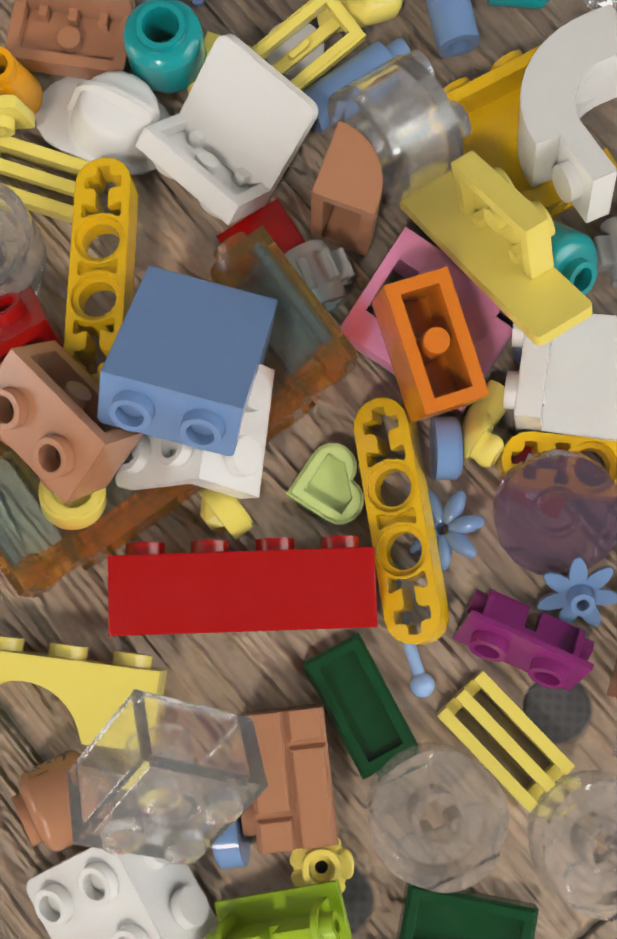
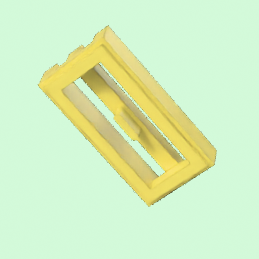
(299, 19)
(46, 158)
(542, 779)

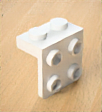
(232, 132)
(567, 382)
(167, 463)
(120, 898)

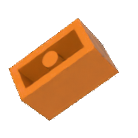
(429, 344)

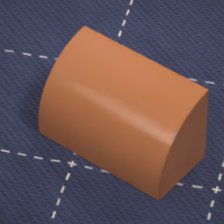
(347, 192)

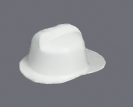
(100, 118)

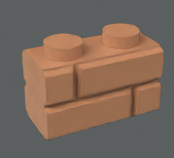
(299, 798)

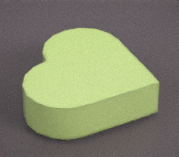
(328, 485)

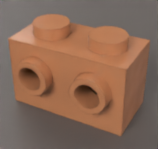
(54, 423)

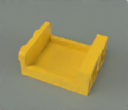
(494, 112)

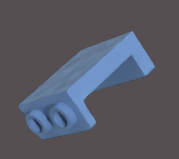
(186, 361)

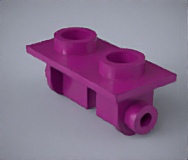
(551, 654)

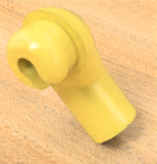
(478, 425)

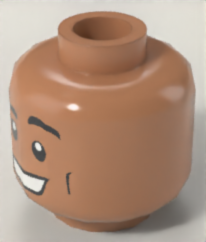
(45, 802)

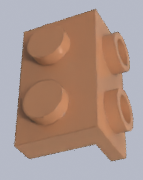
(69, 36)

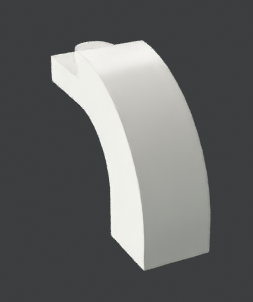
(562, 83)

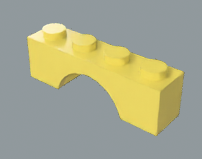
(86, 686)

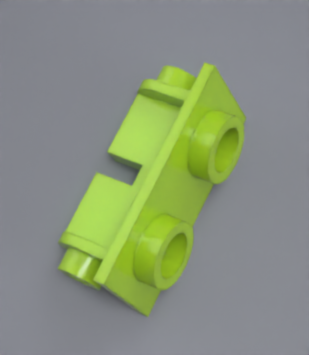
(286, 913)

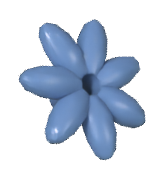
(457, 526)
(578, 593)

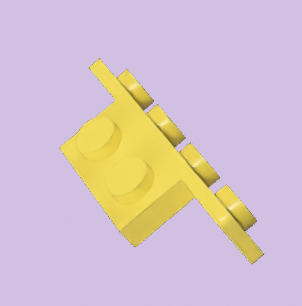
(500, 246)

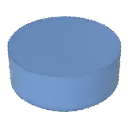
(445, 448)
(232, 848)

